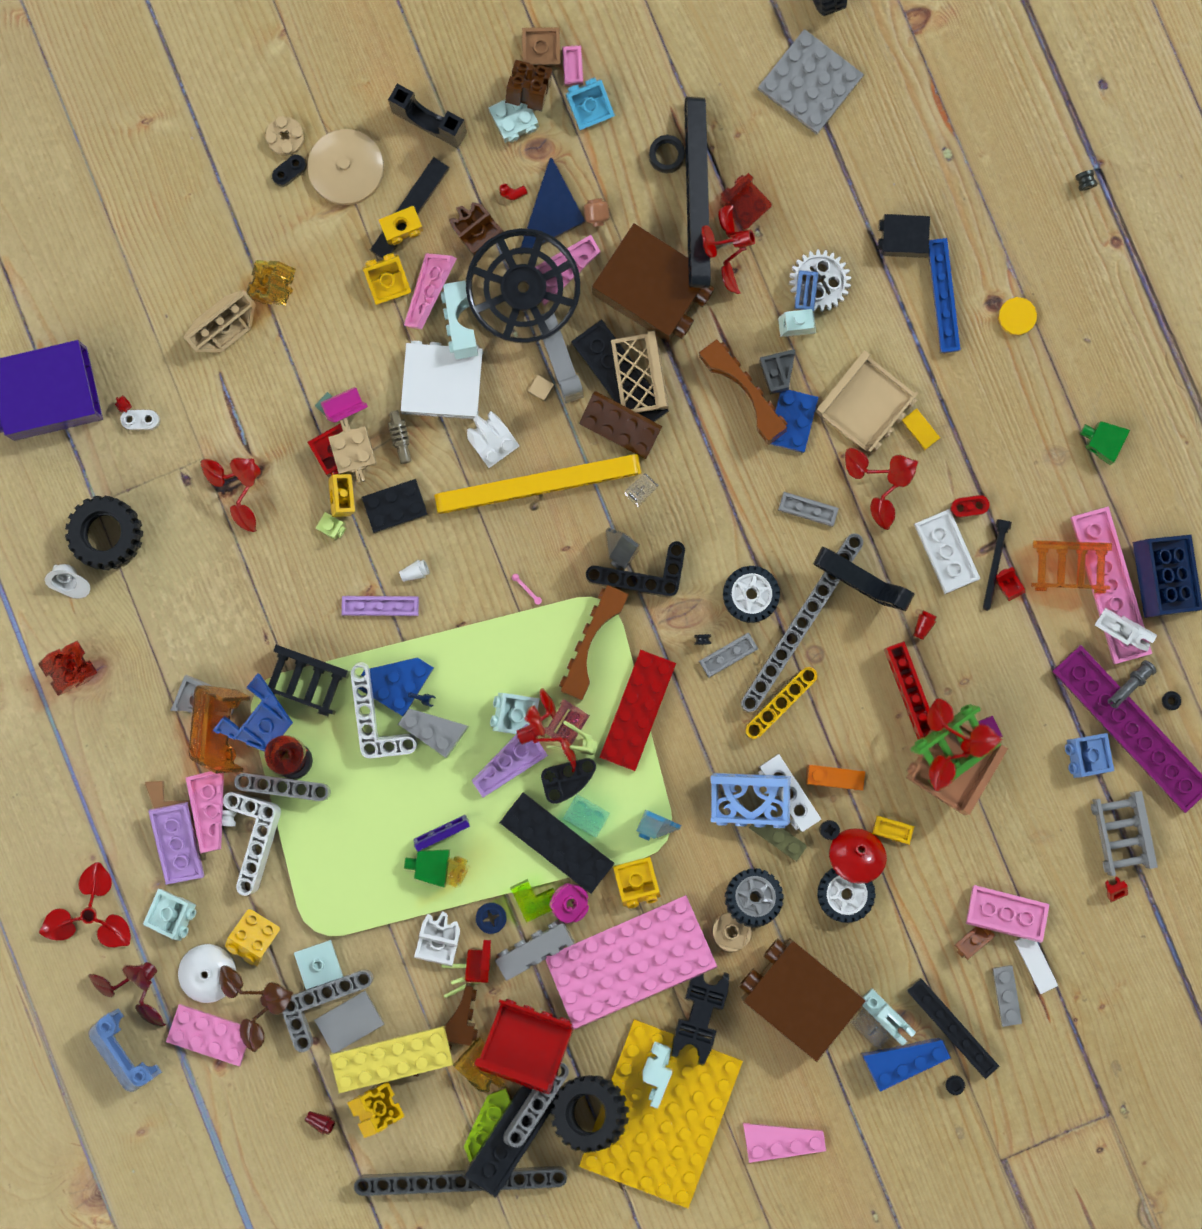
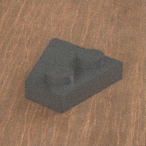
(777, 370)

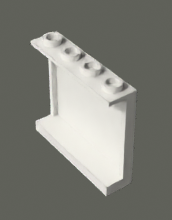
(440, 383)

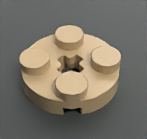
(288, 146)
(722, 938)

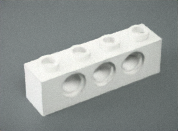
(809, 815)

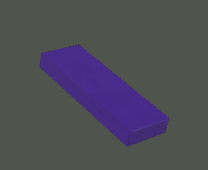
(441, 832)

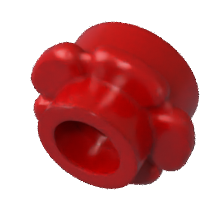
(123, 404)

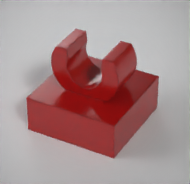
(1116, 891)

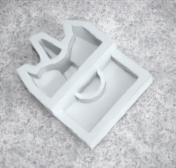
(491, 439)
(438, 940)

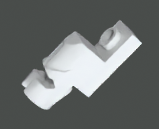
(1125, 630)

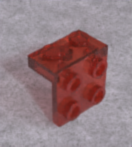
(747, 201)

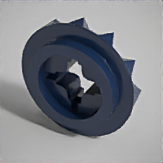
(487, 926)

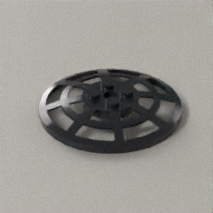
(518, 274)

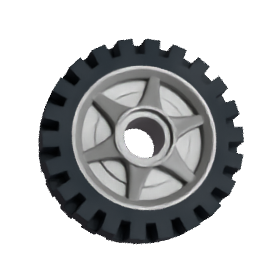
(768, 892)

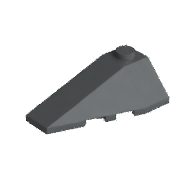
(620, 548)

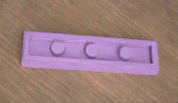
(380, 606)

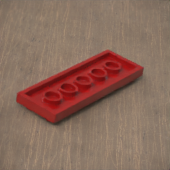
(637, 710)

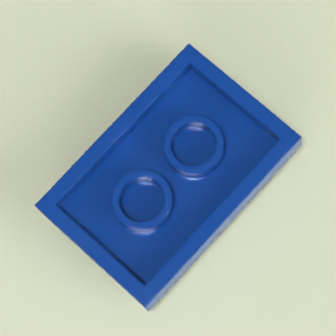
(798, 412)

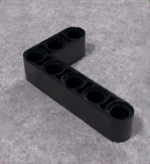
(643, 578)
(862, 581)

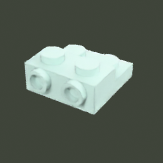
(513, 120)
(511, 712)
(170, 915)

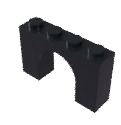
(447, 128)

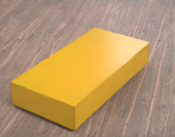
(920, 429)
(893, 830)

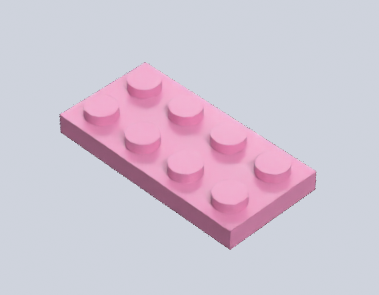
(1007, 913)
(207, 1035)

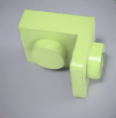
(331, 526)

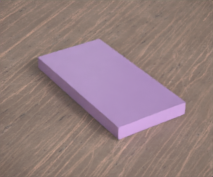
(176, 843)

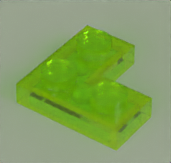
(531, 905)

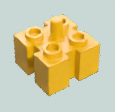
(376, 1109)

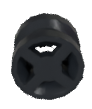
(827, 828)

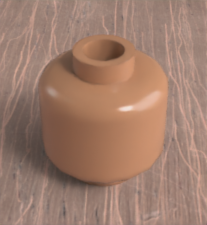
(596, 212)

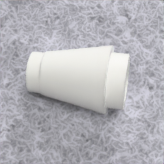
(414, 571)

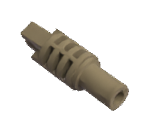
(399, 437)

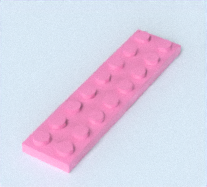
(1120, 599)

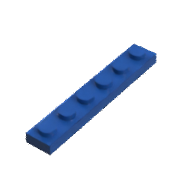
(943, 296)

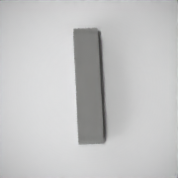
(273, 783)
(533, 1115)

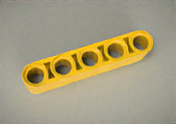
(789, 698)

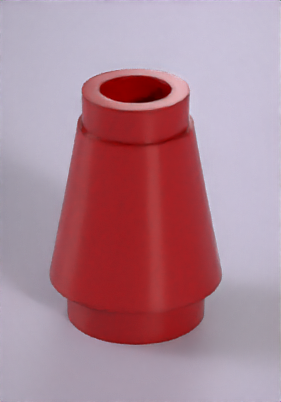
(924, 624)

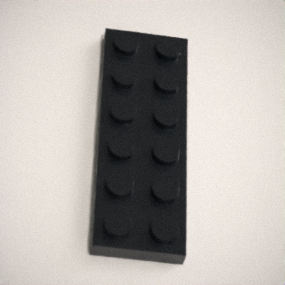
(597, 352)
(557, 842)
(495, 1158)

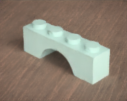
(463, 339)

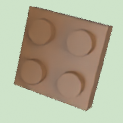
(541, 46)

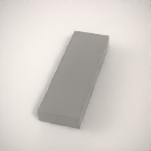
(808, 509)
(728, 655)

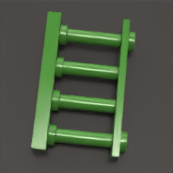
(962, 764)

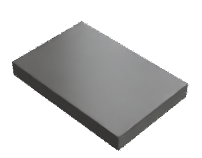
(349, 1022)

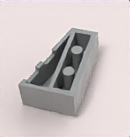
(434, 731)

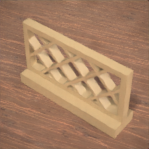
(655, 367)

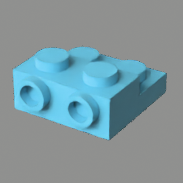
(589, 103)

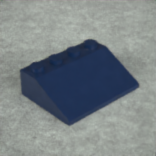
(1167, 575)

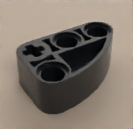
(566, 785)

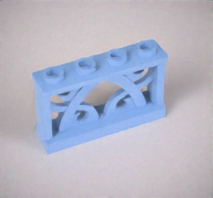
(771, 782)

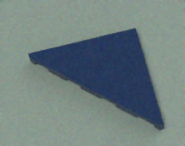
(554, 208)

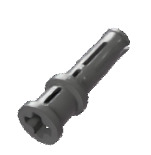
(1137, 678)

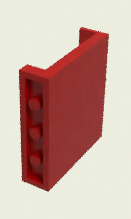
(525, 1046)

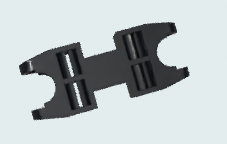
(700, 1016)

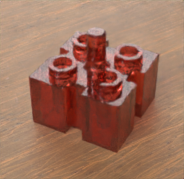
(67, 668)

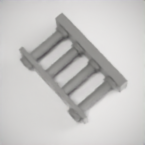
(1140, 821)

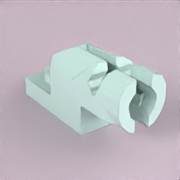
(886, 1016)
(656, 1072)

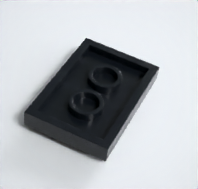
(394, 506)

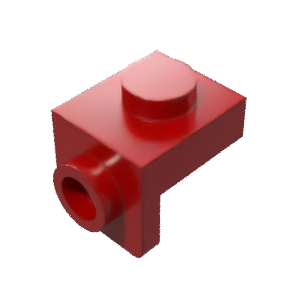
(1010, 584)

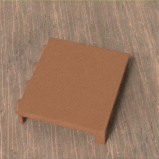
(967, 788)

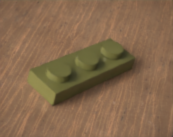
(781, 839)

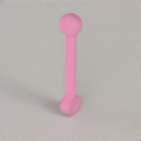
(515, 577)

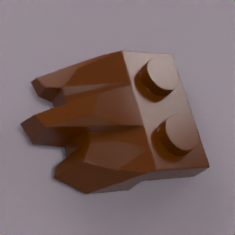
(474, 226)

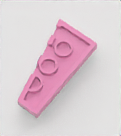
(583, 254)
(776, 1142)

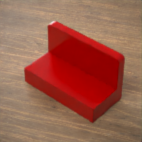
(478, 964)

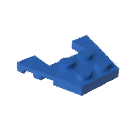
(265, 722)

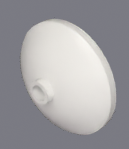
(200, 959)

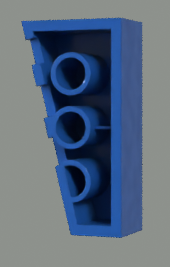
(901, 1062)

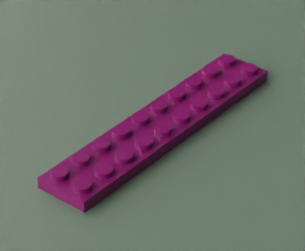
(1131, 728)

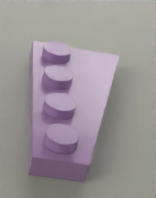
(508, 764)

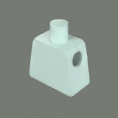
(797, 323)

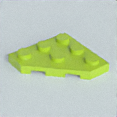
(487, 1118)

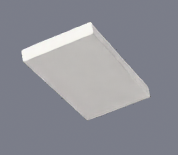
(947, 551)

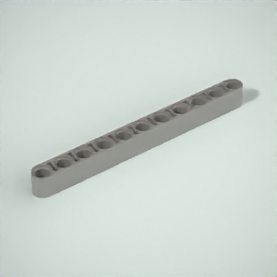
(794, 629)

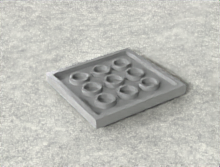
(810, 81)

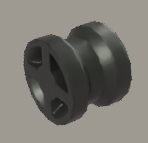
(1086, 180)

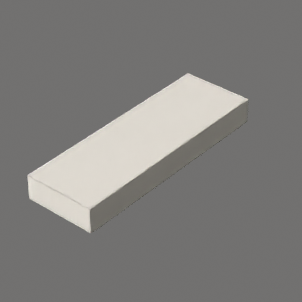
(1036, 964)

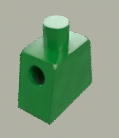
(1105, 440)
(430, 866)

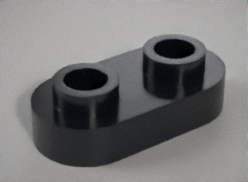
(291, 172)

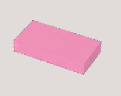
(572, 65)

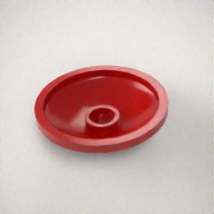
(851, 863)

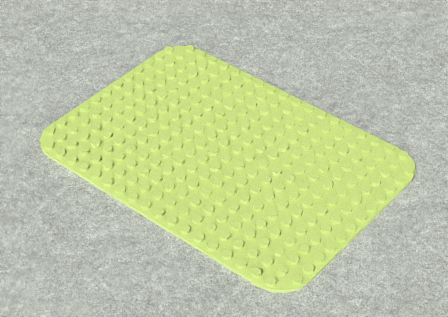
(353, 846)

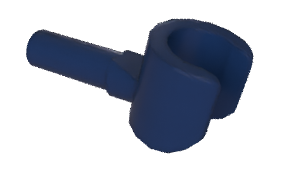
(423, 698)

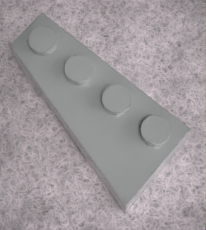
(534, 950)

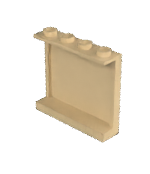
(866, 403)

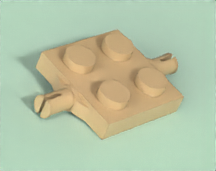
(352, 450)

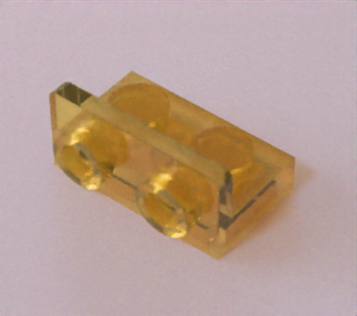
(458, 874)

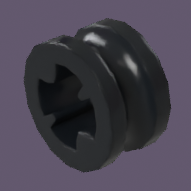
(702, 639)

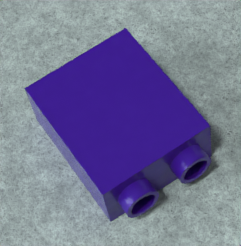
(47, 391)

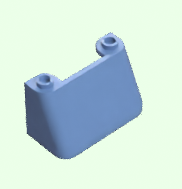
(126, 1073)

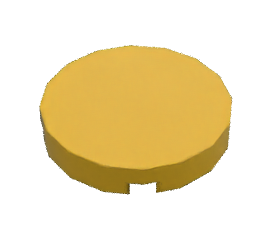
(1017, 316)

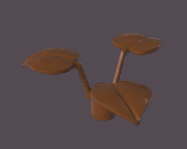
(273, 998)

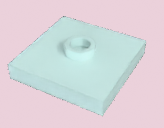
(318, 964)

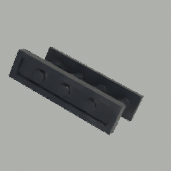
(319, 668)

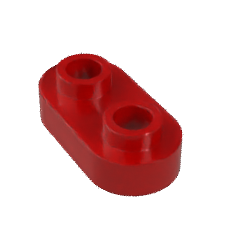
(969, 506)

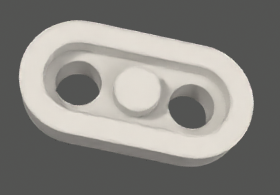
(139, 420)

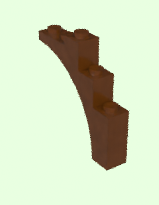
(458, 1028)

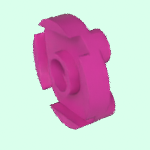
(559, 902)

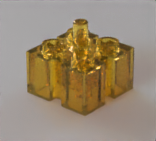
(271, 282)

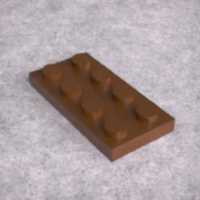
(620, 424)

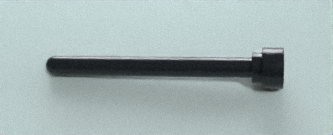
(1002, 528)

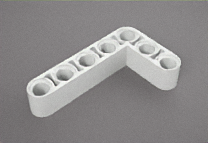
(370, 719)
(257, 837)

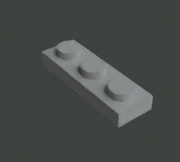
(1007, 995)

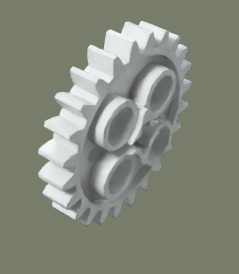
(834, 271)

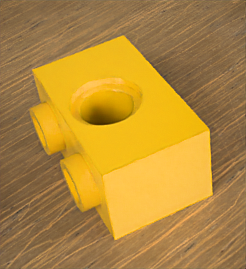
(407, 216)
(341, 495)

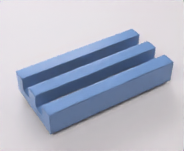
(813, 297)

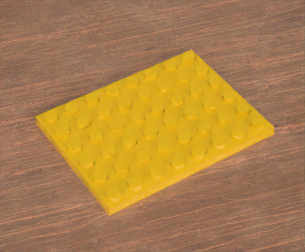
(667, 1145)

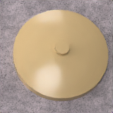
(345, 167)

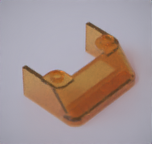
(205, 745)

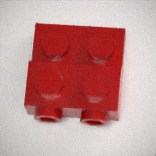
(323, 452)

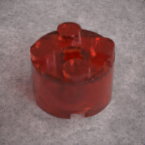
(275, 759)

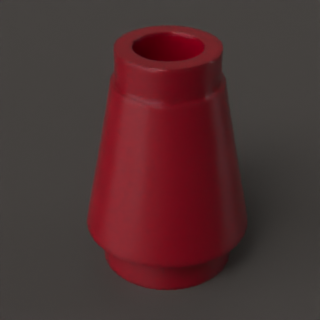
(322, 1123)

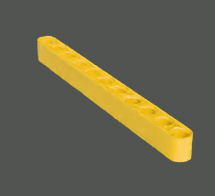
(537, 484)

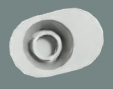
(66, 581)

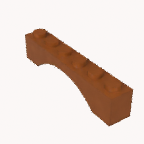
(720, 362)
(610, 605)

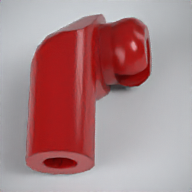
(510, 193)

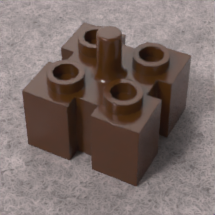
(528, 85)

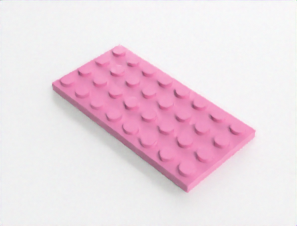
(630, 962)

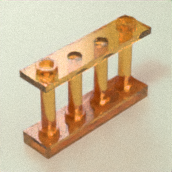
(1062, 549)

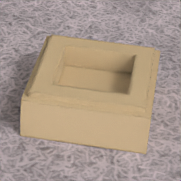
(541, 388)

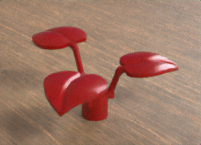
(740, 239)
(247, 472)
(900, 474)
(536, 727)
(981, 743)
(114, 930)

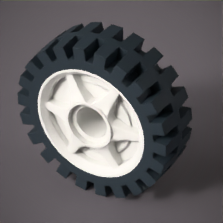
(751, 609)
(841, 909)

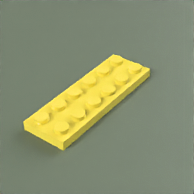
(391, 1059)

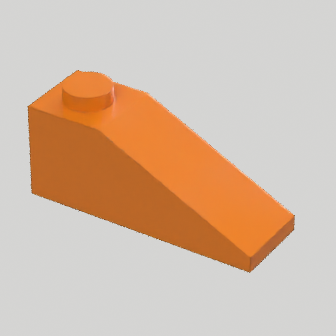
(835, 777)

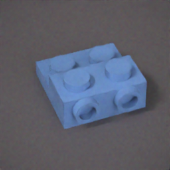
(1089, 755)

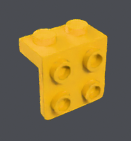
(252, 937)

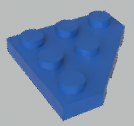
(394, 682)

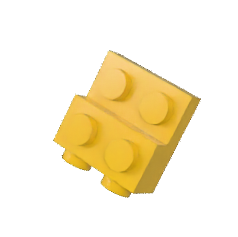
(386, 278)
(637, 882)

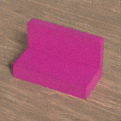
(343, 405)

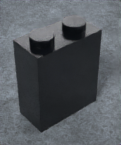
(904, 235)

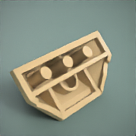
(222, 323)

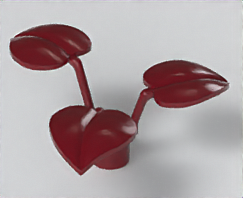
(141, 977)

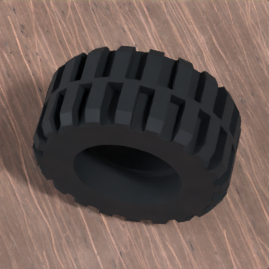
(79, 528)
(565, 1113)

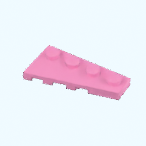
(428, 287)
(207, 808)

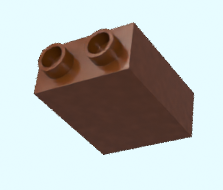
(650, 285)
(801, 998)

